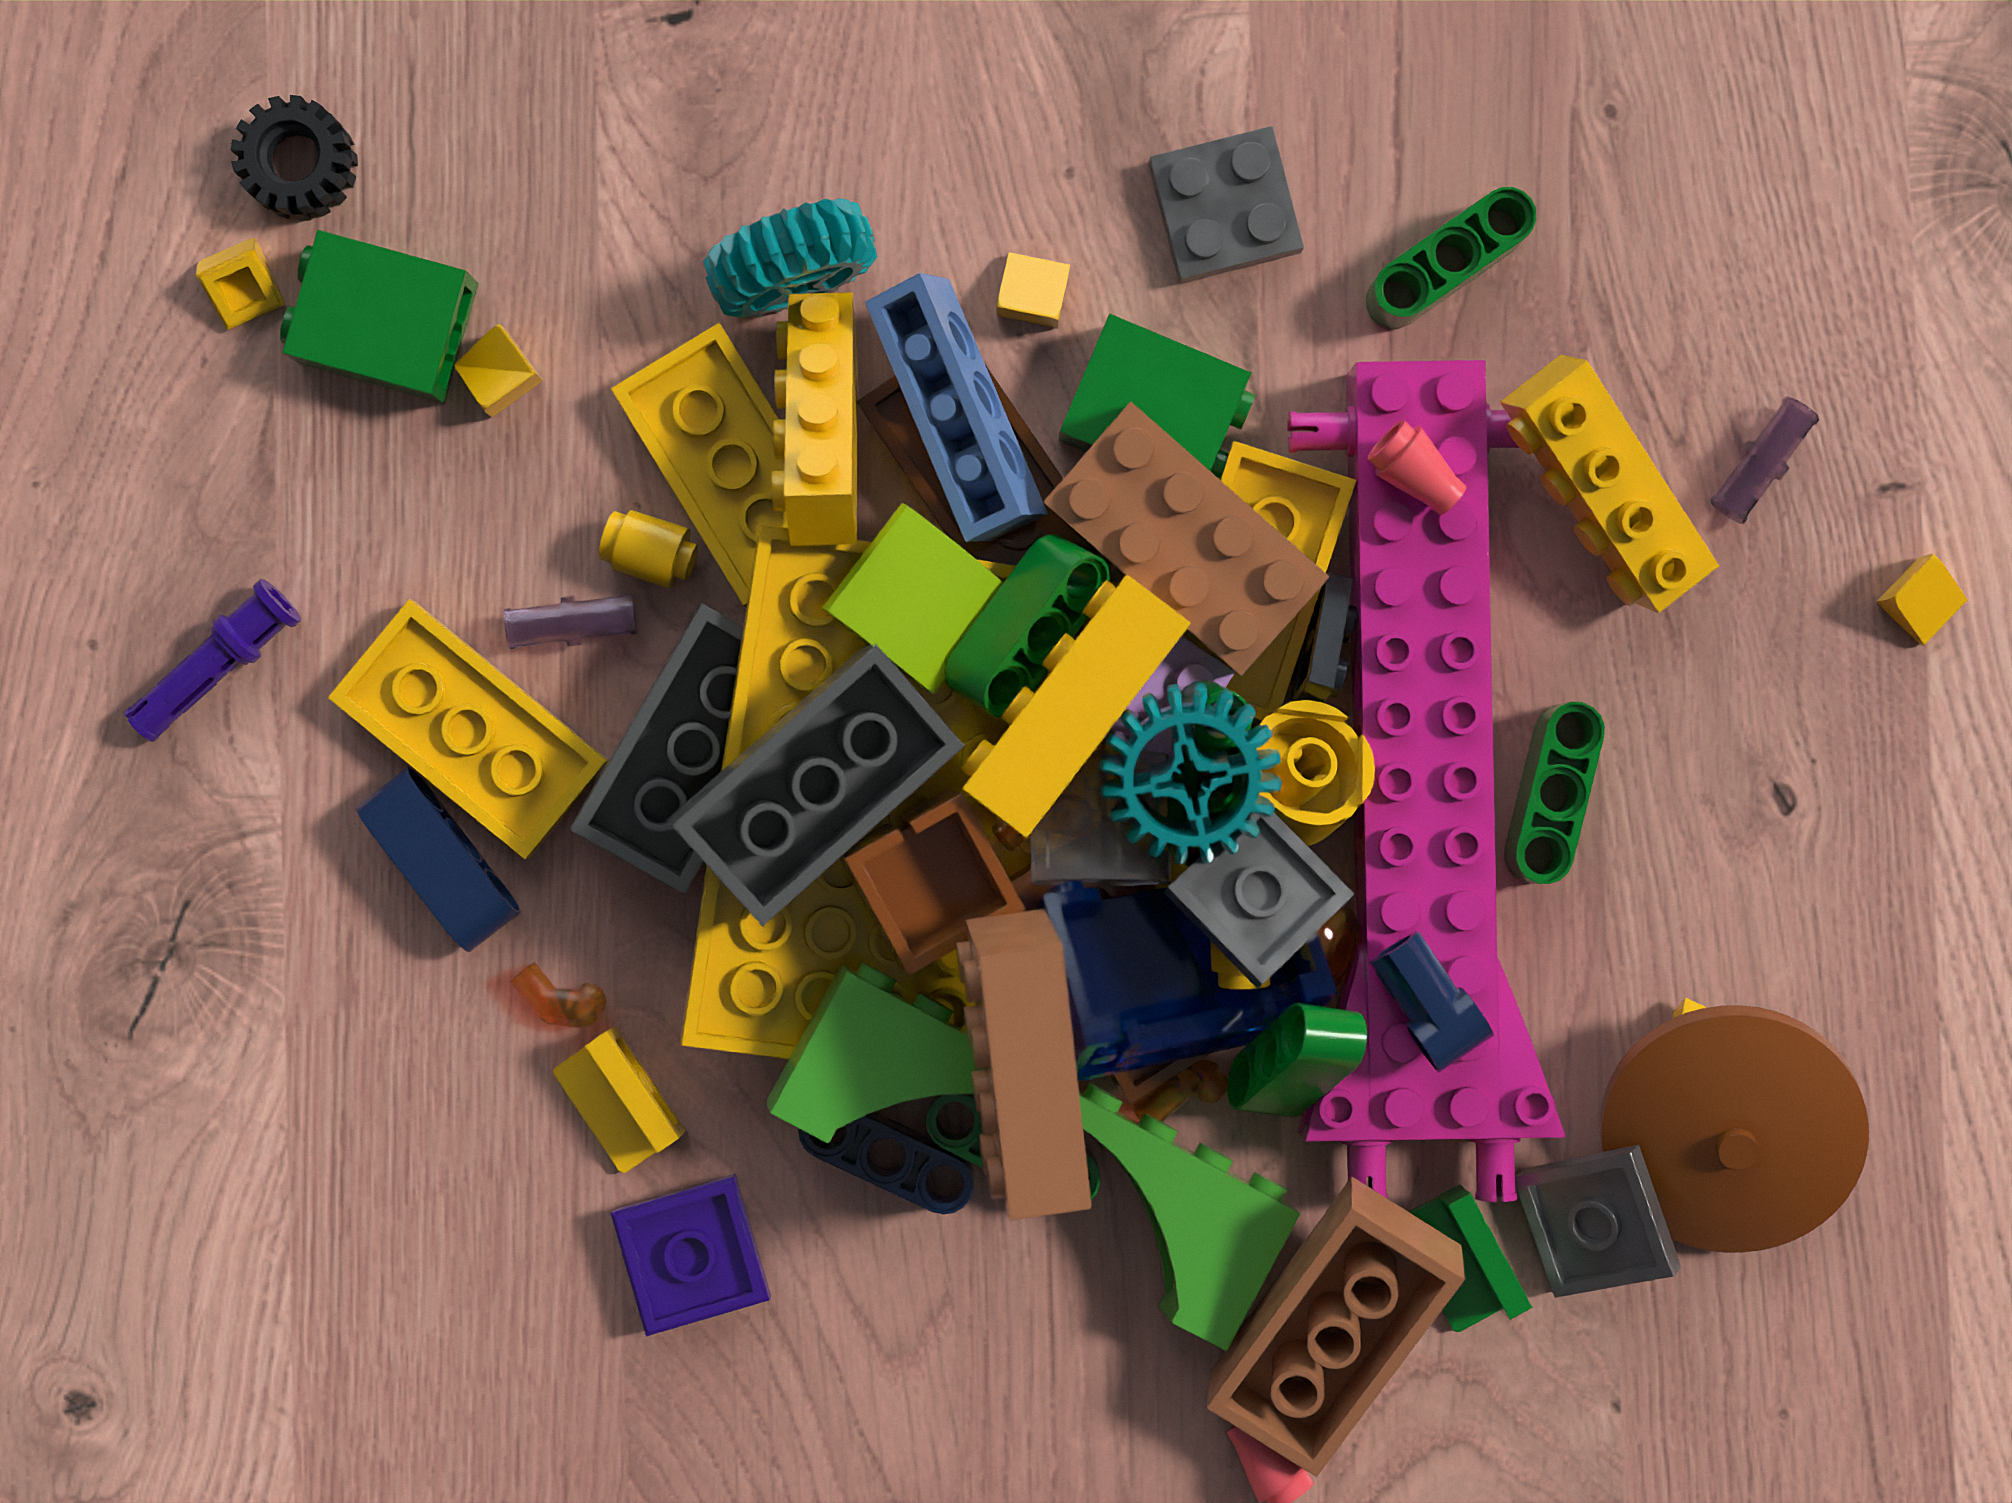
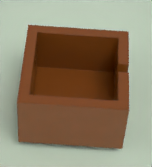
(929, 879)

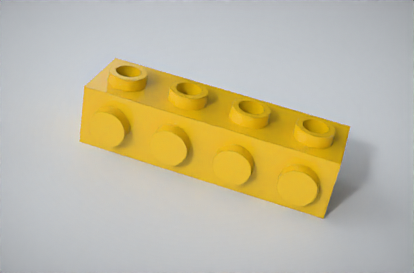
(820, 419)
(1607, 483)
(1075, 705)

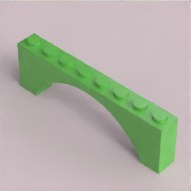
(1209, 1224)

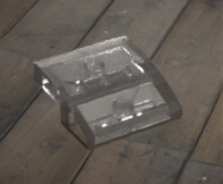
(1084, 844)

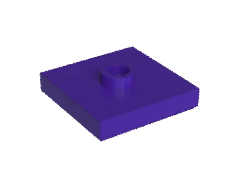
(691, 1255)

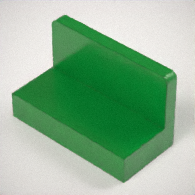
(1488, 1276)

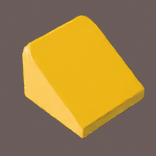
(239, 283)
(1032, 290)
(1923, 598)

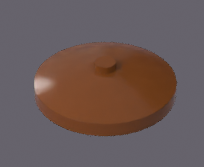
(1740, 1125)

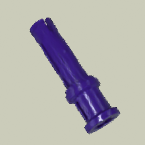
(232, 642)

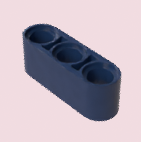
(438, 859)
(906, 1180)

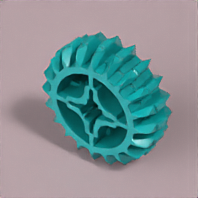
(790, 253)
(1221, 767)

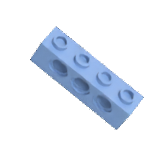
(956, 407)

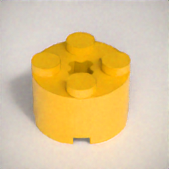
(1321, 769)

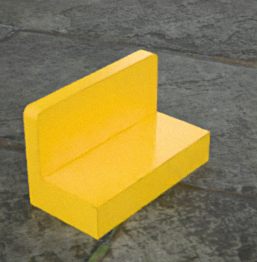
(618, 1100)

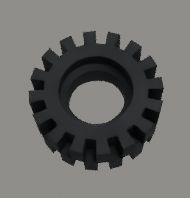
(274, 126)

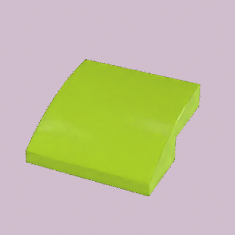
(913, 596)

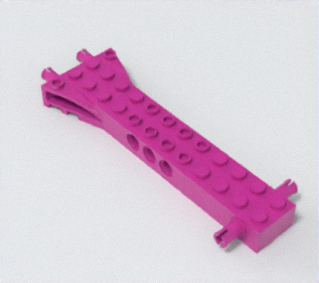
(1430, 814)

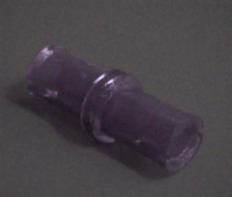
(1764, 459)
(570, 621)

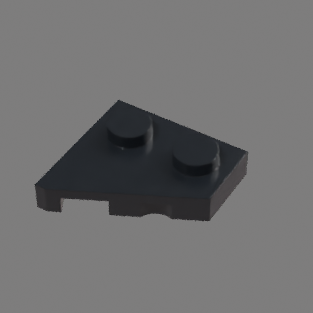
(1318, 666)

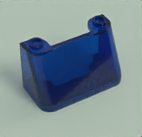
(1147, 983)

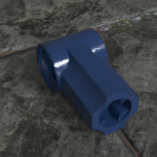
(1439, 1015)

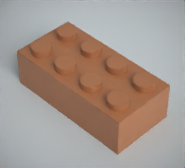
(1186, 538)
(1028, 1063)
(1335, 1326)

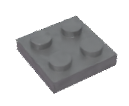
(1226, 204)
(1261, 898)
(1597, 1222)

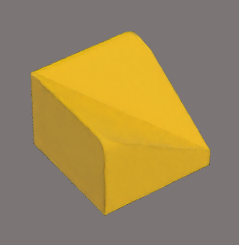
(497, 371)

